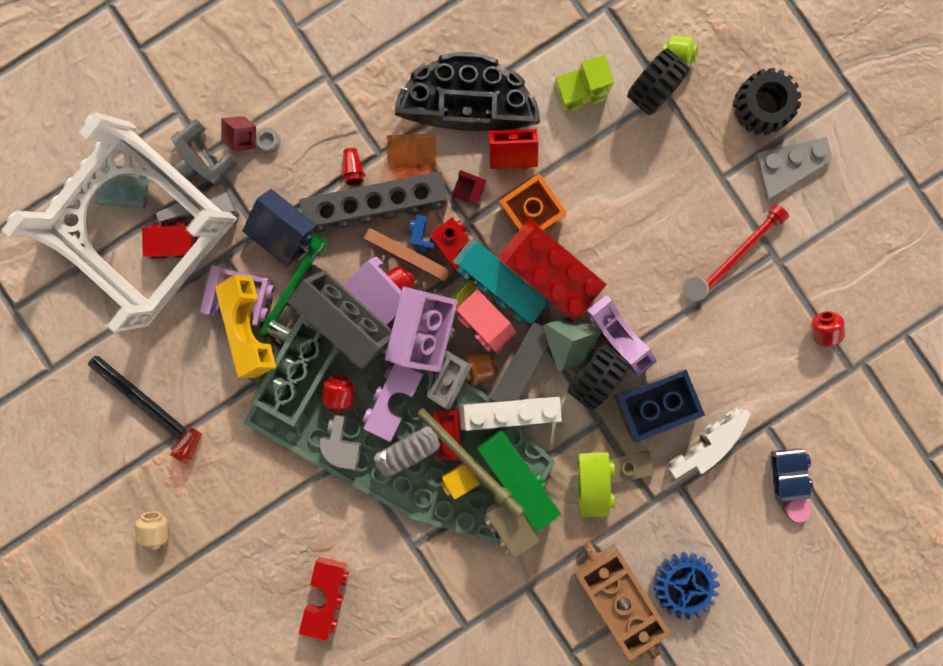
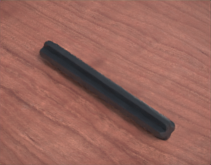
(137, 397)

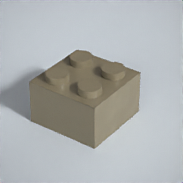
(515, 533)

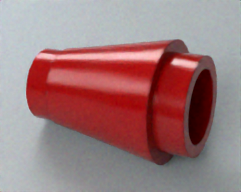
(352, 167)

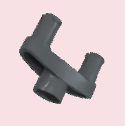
(191, 163)

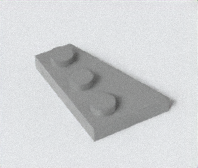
(789, 164)

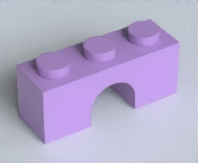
(381, 419)

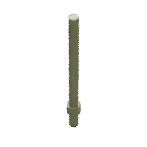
(501, 494)

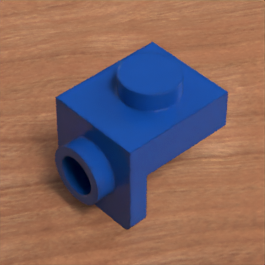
(417, 229)

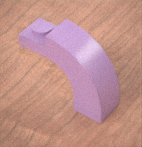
(620, 337)

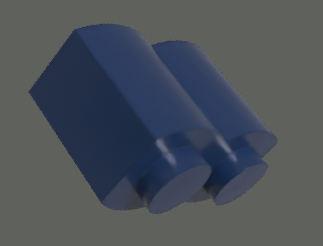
(791, 474)

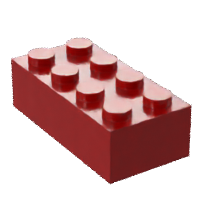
(552, 270)

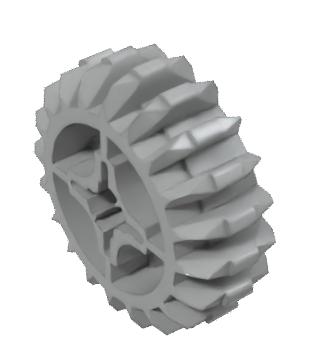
(407, 451)

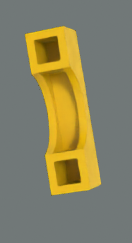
(236, 301)

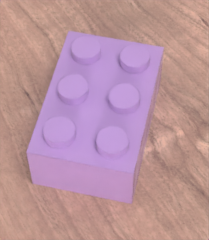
(421, 330)

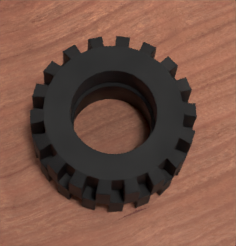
(658, 81)
(780, 88)
(598, 377)

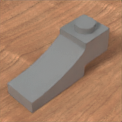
(178, 212)

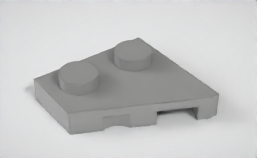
(446, 384)

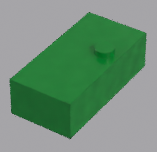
(519, 480)

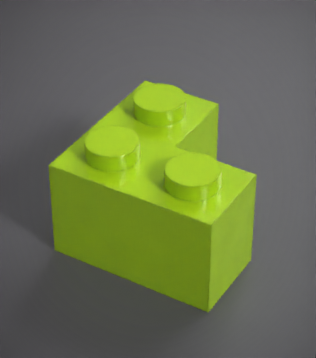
(585, 85)

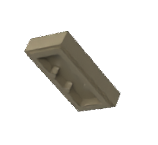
(632, 466)

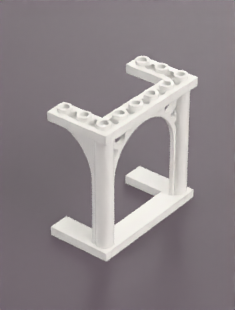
(49, 227)

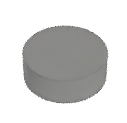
(267, 140)
(695, 288)

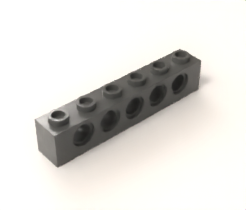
(433, 182)

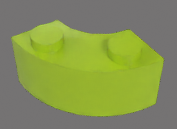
(595, 485)

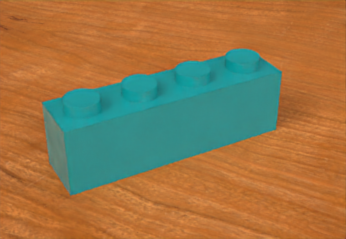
(500, 281)

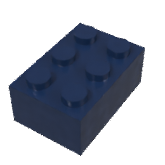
(659, 405)

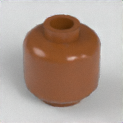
(482, 368)

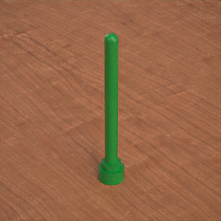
(316, 246)

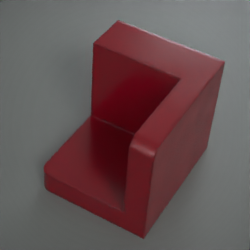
(238, 133)
(469, 188)

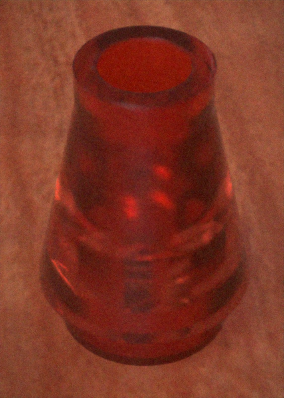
(186, 446)

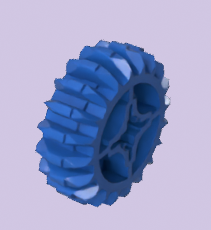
(683, 605)

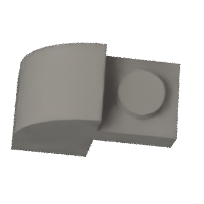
(339, 451)

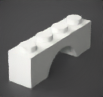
(509, 413)

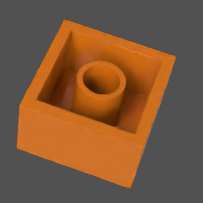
(533, 202)

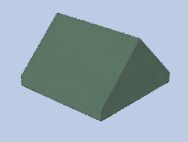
(571, 341)

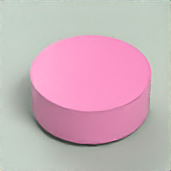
(798, 510)

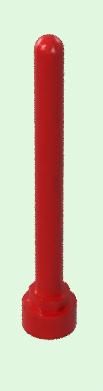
(776, 216)

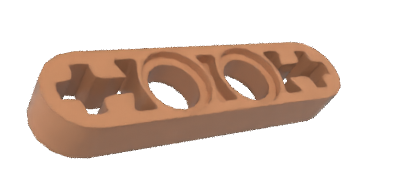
(406, 254)

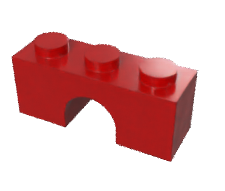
(320, 620)

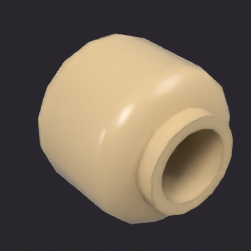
(152, 530)

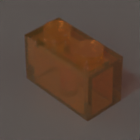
(411, 152)

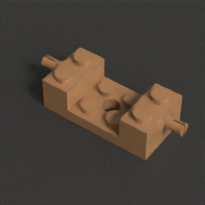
(607, 580)

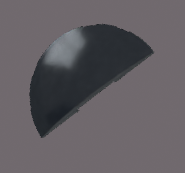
(467, 94)

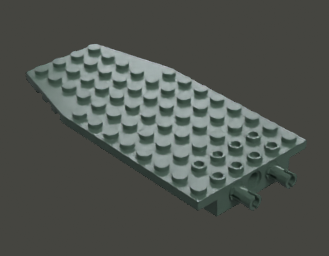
(292, 414)

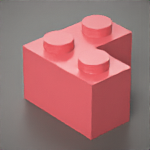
(491, 326)

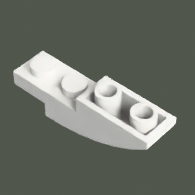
(719, 440)

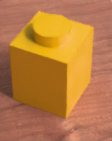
(459, 481)

